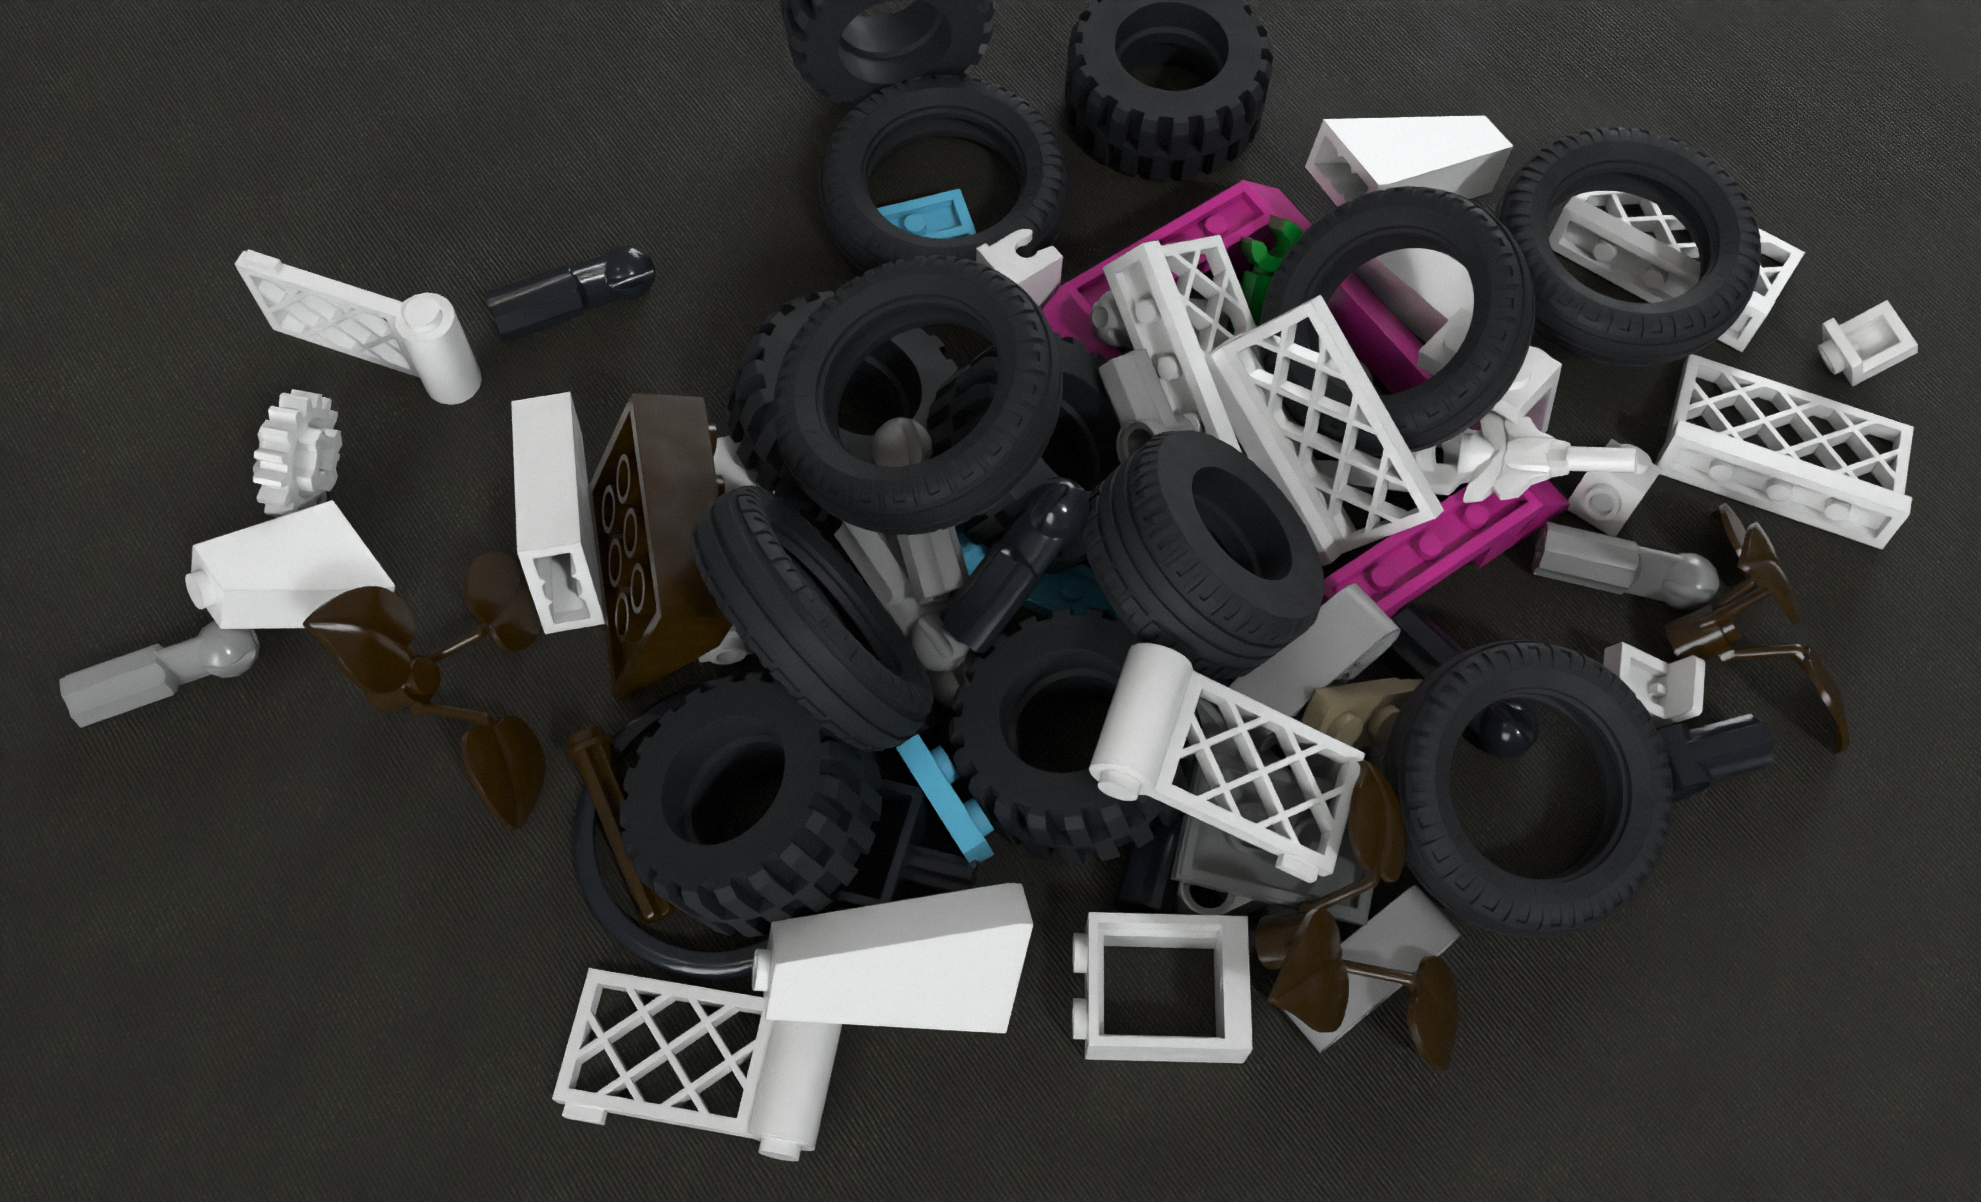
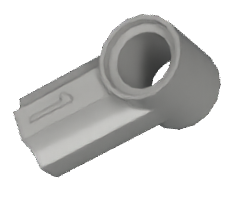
(1138, 401)

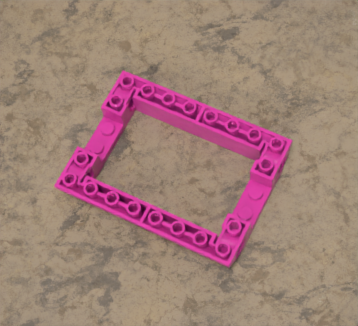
(1407, 560)

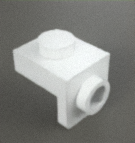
(1866, 343)
(1611, 497)
(1666, 690)

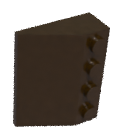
(643, 516)

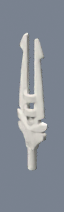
(1501, 460)

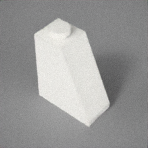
(281, 569)

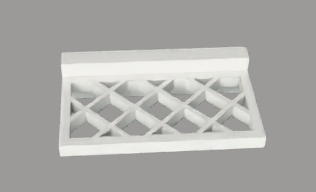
(1658, 267)
(1162, 320)
(1286, 449)
(1777, 476)

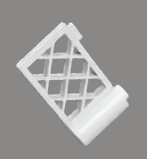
(417, 338)
(1146, 740)
(782, 1086)

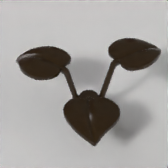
(1714, 627)
(370, 642)
(1307, 943)

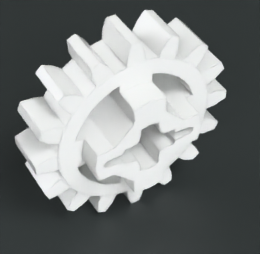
(297, 453)

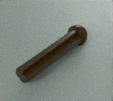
(605, 785)

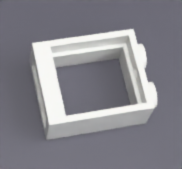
(1232, 985)

